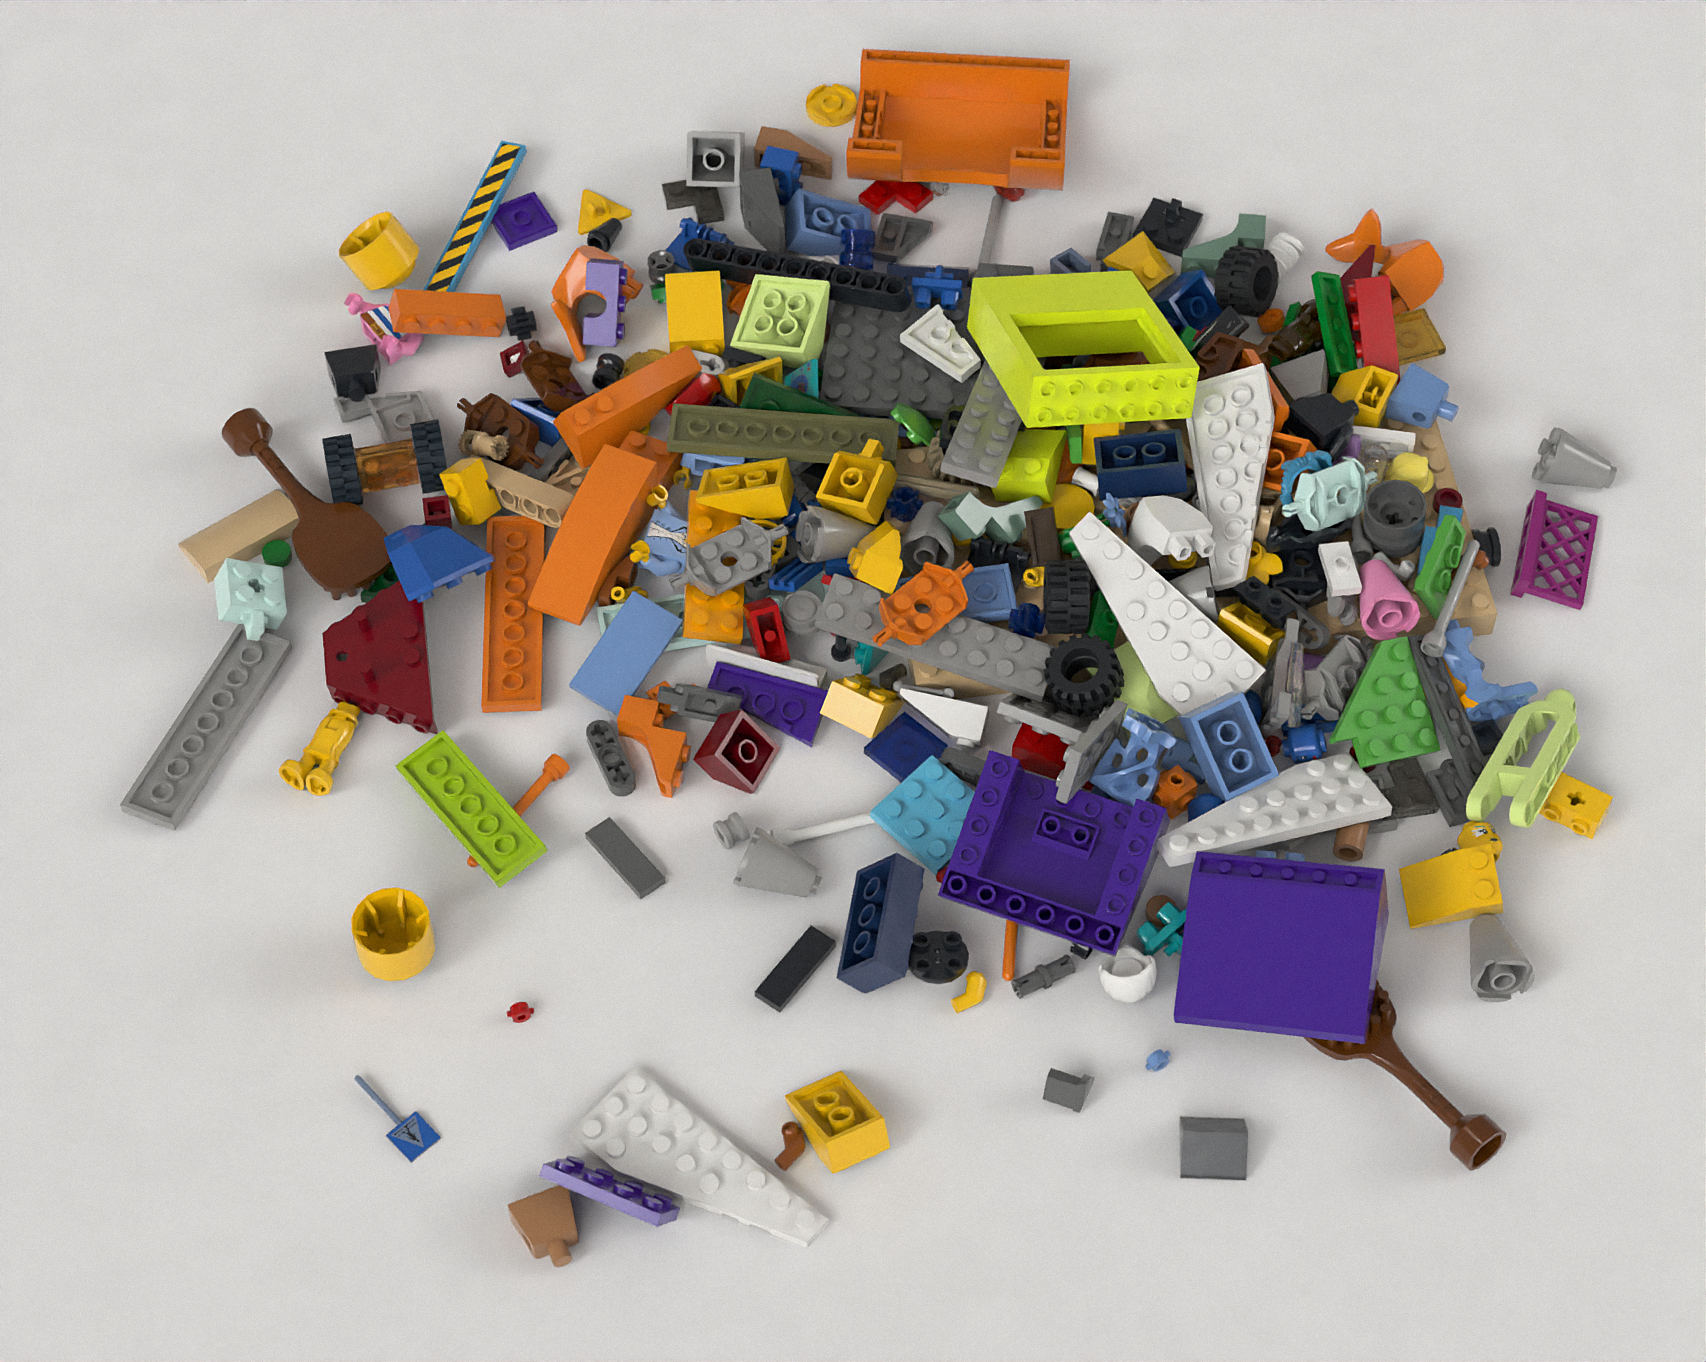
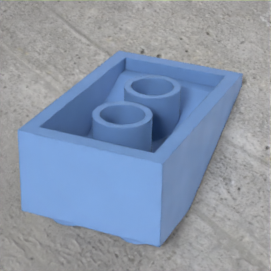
(816, 223)

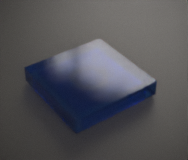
(904, 747)

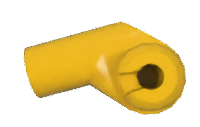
(974, 992)

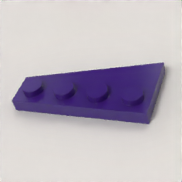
(774, 700)

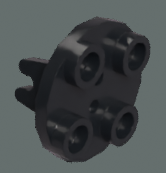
(952, 956)

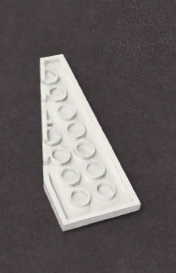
(1229, 455)
(1292, 805)
(667, 1147)

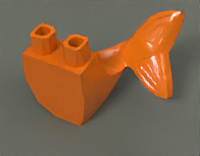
(1412, 265)
(570, 291)

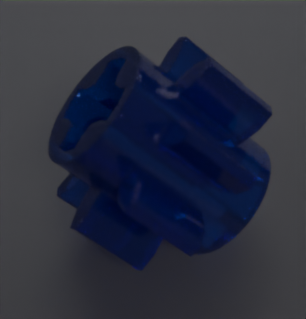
(904, 504)
(1027, 620)

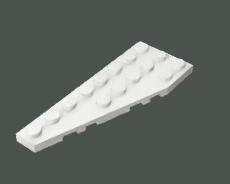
(1173, 639)

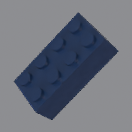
(881, 923)

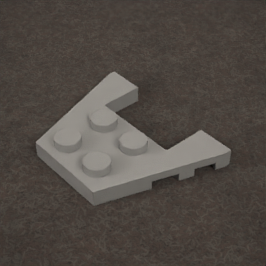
(390, 413)
(1272, 693)

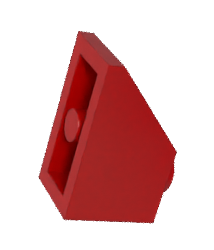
(766, 630)

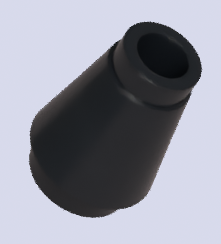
(604, 235)

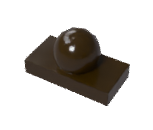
(1042, 536)

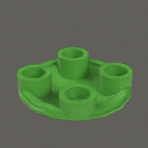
(917, 424)

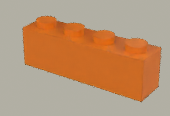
(447, 313)

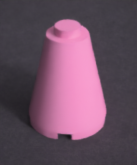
(1385, 602)

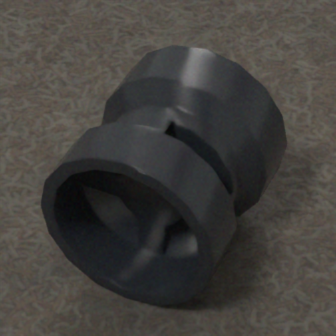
(608, 370)

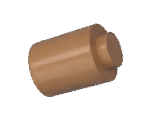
(1351, 842)

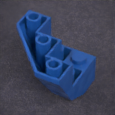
(433, 558)

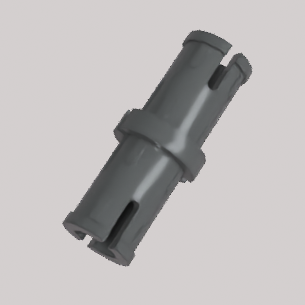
(1043, 976)

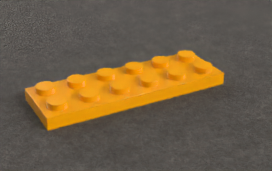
(705, 615)

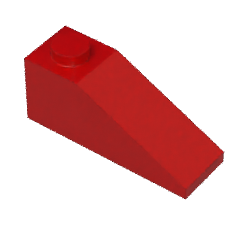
(1041, 753)

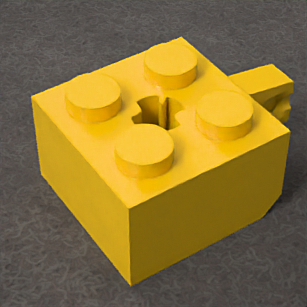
(858, 483)

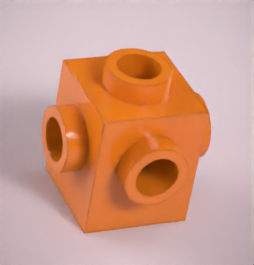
(1175, 791)

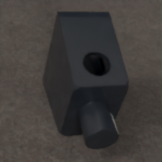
(354, 371)

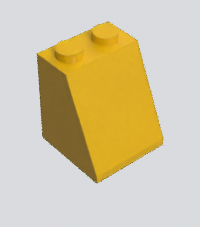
(695, 312)

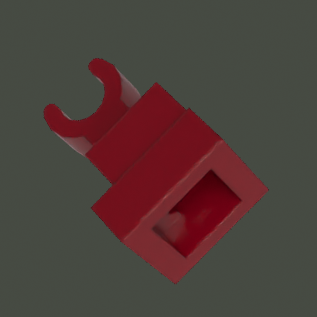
(437, 511)

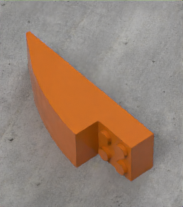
(602, 524)

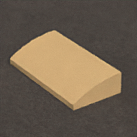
(241, 534)

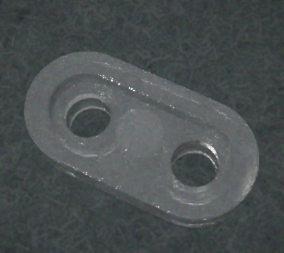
(1374, 453)

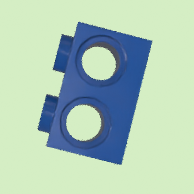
(786, 168)

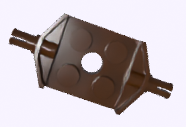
(552, 378)
(494, 417)

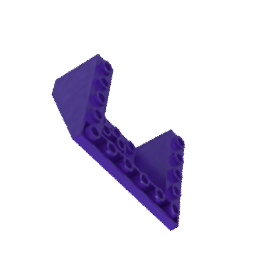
(1050, 862)
(1281, 946)

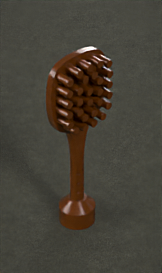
(333, 542)
(1472, 1137)

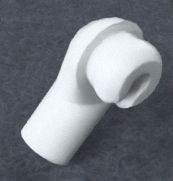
(1403, 571)

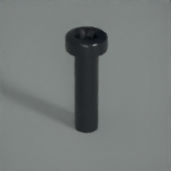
(840, 650)

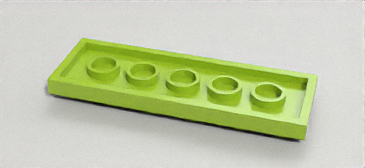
(471, 808)

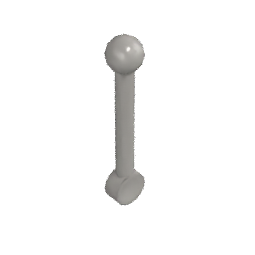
(947, 693)

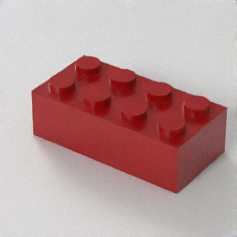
(1374, 323)

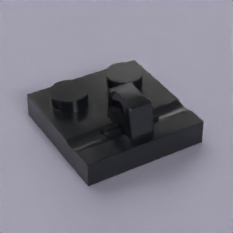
(1169, 225)

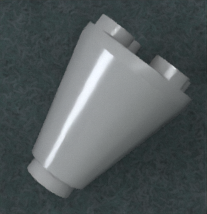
(1571, 463)

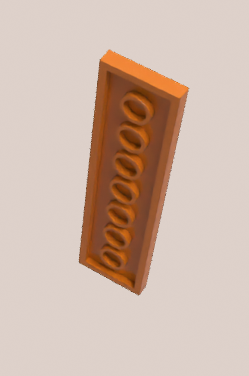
(511, 629)

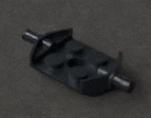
(1302, 583)

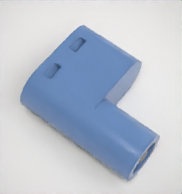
(1183, 755)

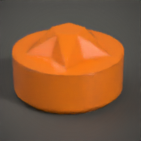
(1271, 320)

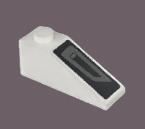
(954, 718)

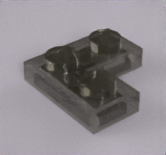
(702, 198)
(1411, 793)

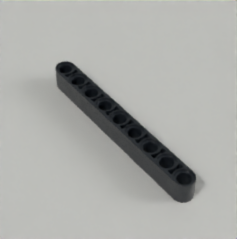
(846, 283)

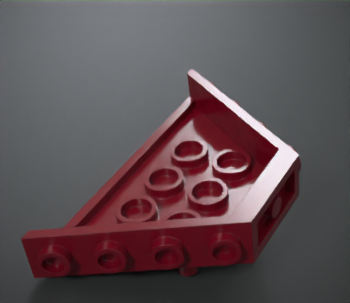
(385, 660)

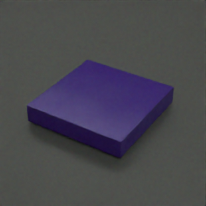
(523, 221)

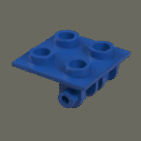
(690, 231)

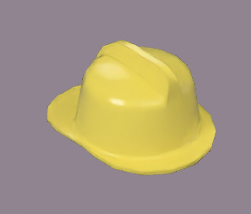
(1412, 469)

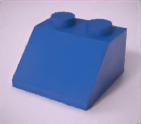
(1190, 300)

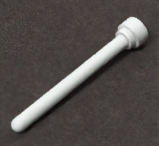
(788, 837)

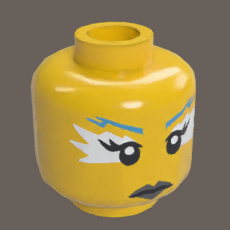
(1480, 833)

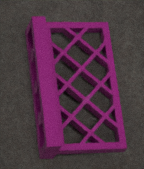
(1533, 540)

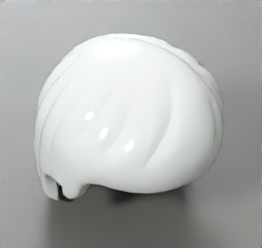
(1128, 974)

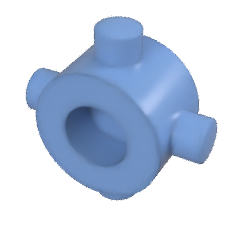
(1157, 1060)

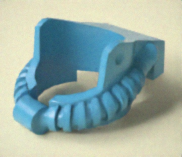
(1311, 461)

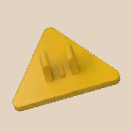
(597, 210)

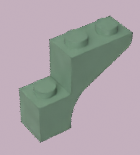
(1206, 256)
(971, 518)

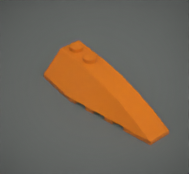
(625, 405)

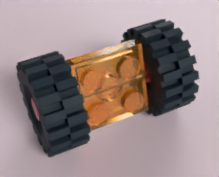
(385, 464)

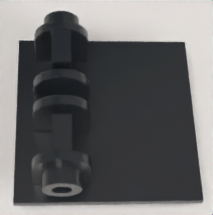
(988, 553)

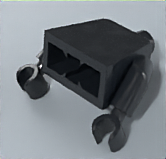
(1323, 422)

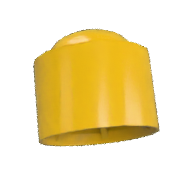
(380, 252)
(393, 934)

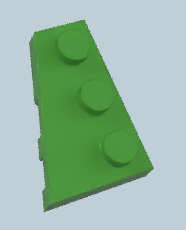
(1445, 554)

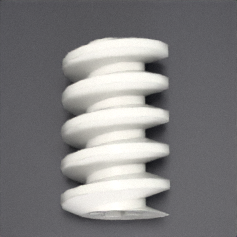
(1286, 252)

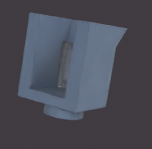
(1069, 262)

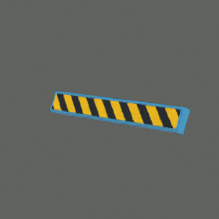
(476, 217)

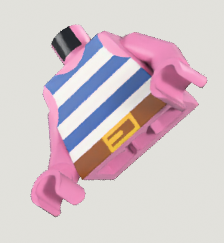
(379, 330)

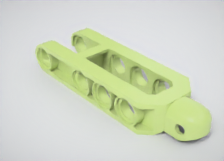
(1527, 785)

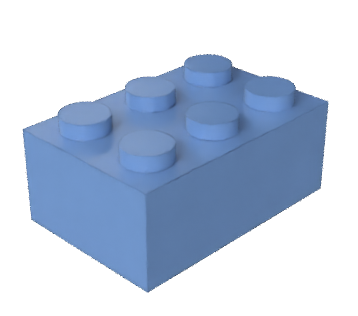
(1228, 746)

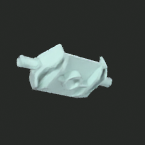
(1317, 497)

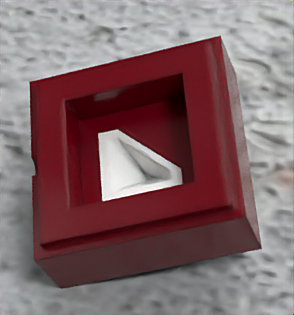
(512, 358)

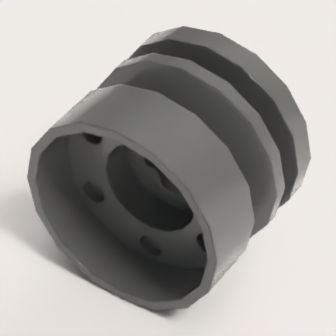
(1394, 518)

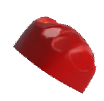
(696, 392)

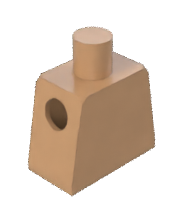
(546, 1224)

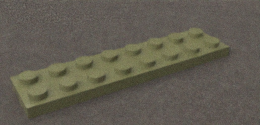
(775, 433)

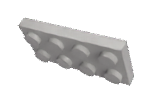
(1089, 750)

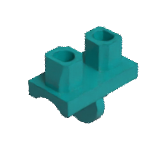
(1154, 939)

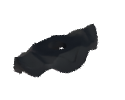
(1290, 535)

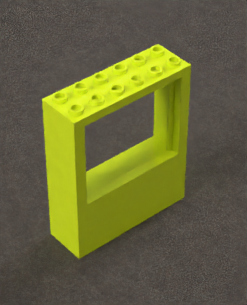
(1081, 315)

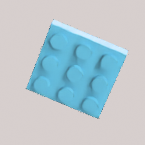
(926, 813)

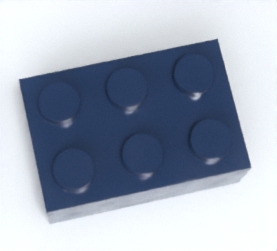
(1140, 464)

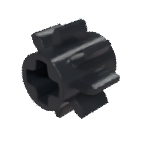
(521, 323)

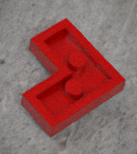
(884, 193)

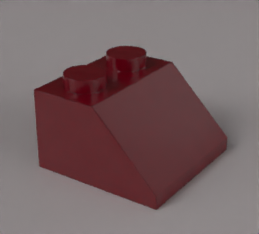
(737, 752)

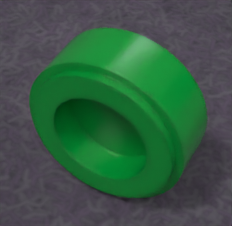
(277, 553)

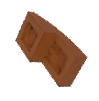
(622, 576)

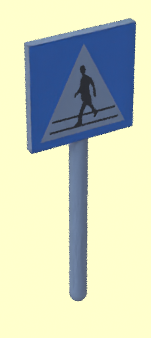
(412, 1135)

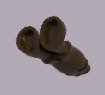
(1299, 335)

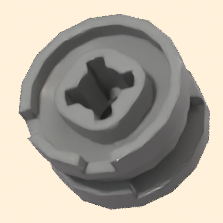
(800, 613)

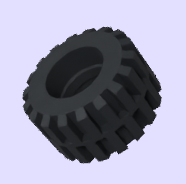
(1246, 280)
(1066, 596)
(1077, 655)

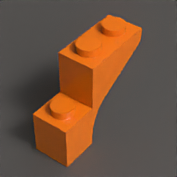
(667, 748)

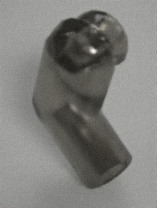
(893, 674)

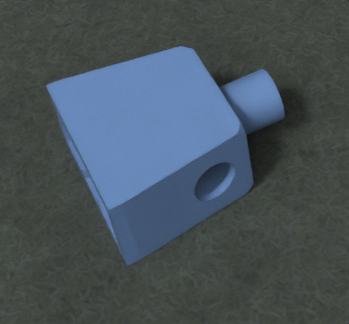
(1420, 399)

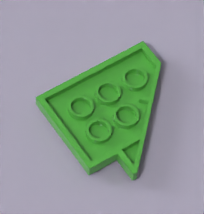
(1388, 709)

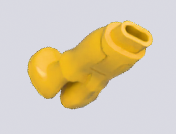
(324, 749)

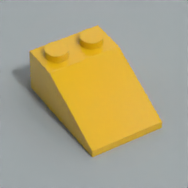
(749, 489)
(1452, 887)
(839, 1121)

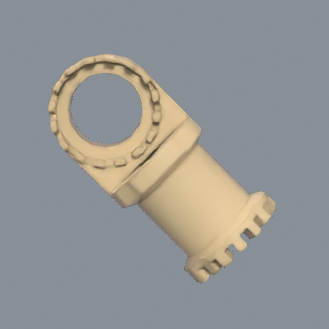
(483, 444)

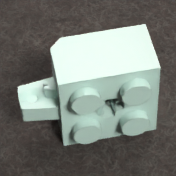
(250, 596)

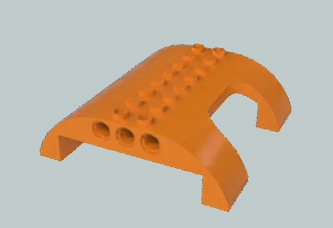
(960, 119)

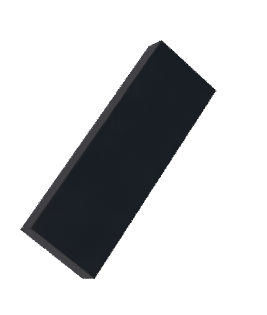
(795, 968)

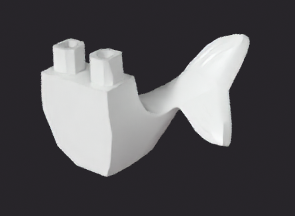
(1169, 527)

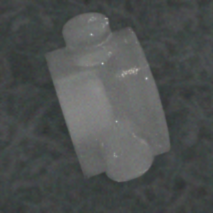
(940, 188)

